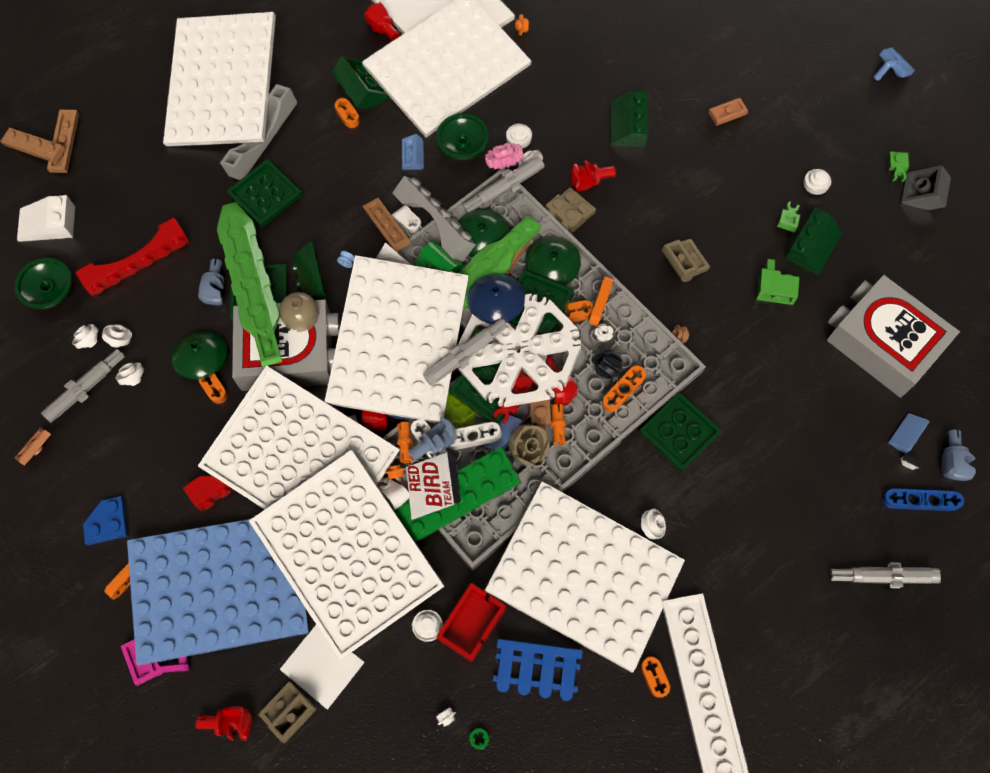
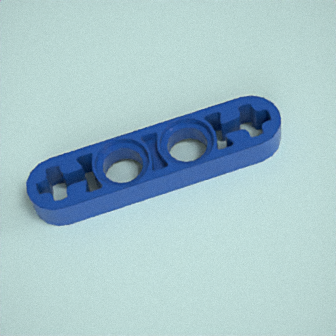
(923, 502)

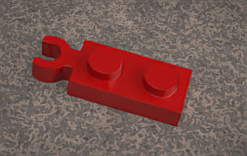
(522, 385)

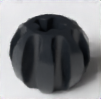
(608, 364)

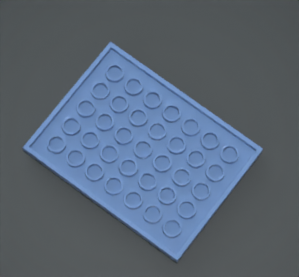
(208, 593)

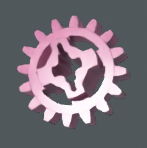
(504, 156)

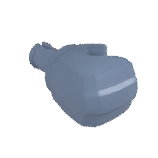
(206, 292)
(437, 439)
(956, 459)

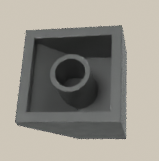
(927, 188)

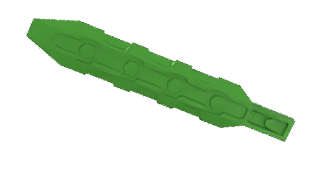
(498, 256)
(249, 280)

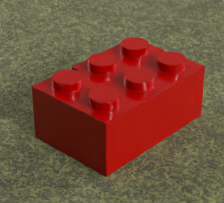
(471, 622)

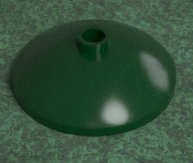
(462, 129)
(495, 228)
(558, 269)
(37, 277)
(201, 361)

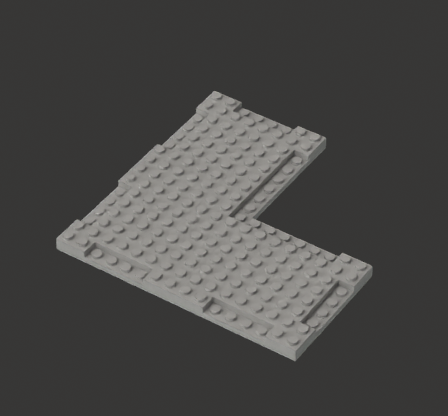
(589, 428)

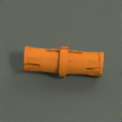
(558, 424)
(404, 442)

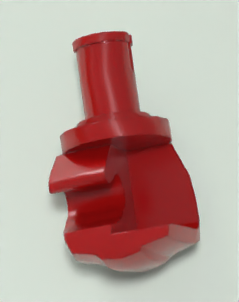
(380, 21)
(589, 175)
(567, 394)
(374, 421)
(227, 721)

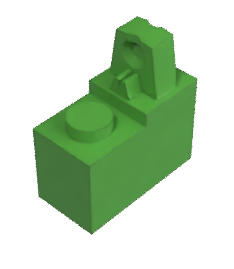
(776, 287)

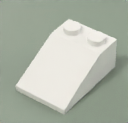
(47, 219)

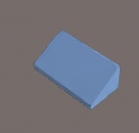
(412, 153)
(507, 430)
(908, 433)

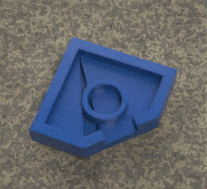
(106, 522)

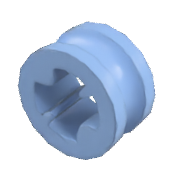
(346, 259)

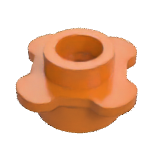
(521, 25)
(395, 472)

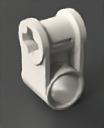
(407, 220)
(393, 492)

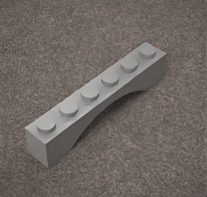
(242, 158)
(453, 238)

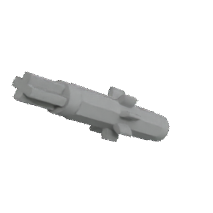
(509, 181)
(459, 356)
(77, 390)
(892, 574)

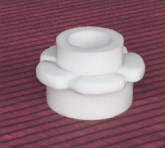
(604, 337)
(446, 717)

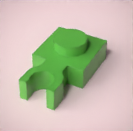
(899, 164)
(788, 218)

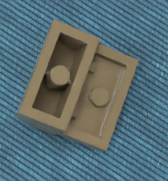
(685, 259)
(287, 712)

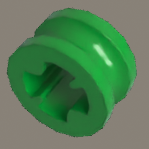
(485, 737)

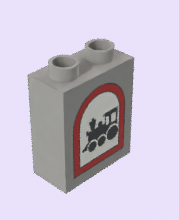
(890, 334)
(304, 355)

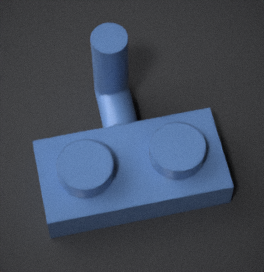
(894, 60)

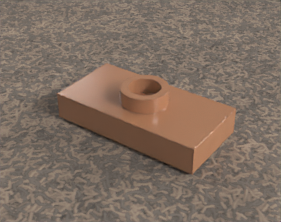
(728, 111)
(33, 446)

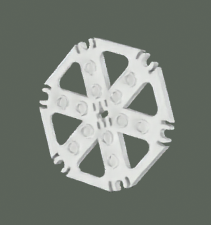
(528, 359)

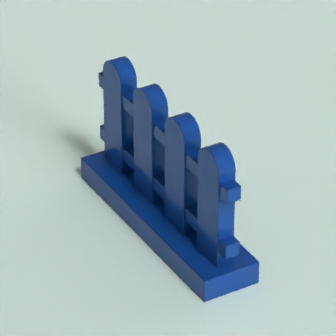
(547, 670)

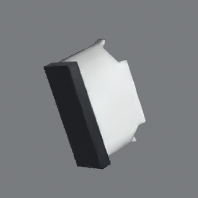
(911, 462)

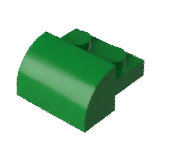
(435, 257)

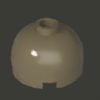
(299, 311)
(528, 444)

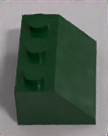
(358, 83)
(629, 119)
(815, 242)
(309, 273)

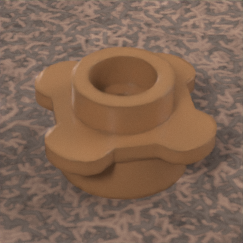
(681, 333)

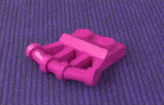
(148, 671)

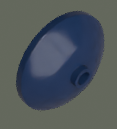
(491, 305)

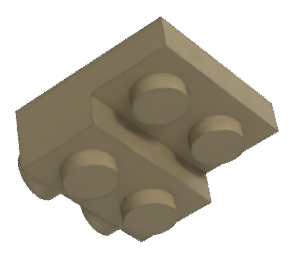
(570, 209)

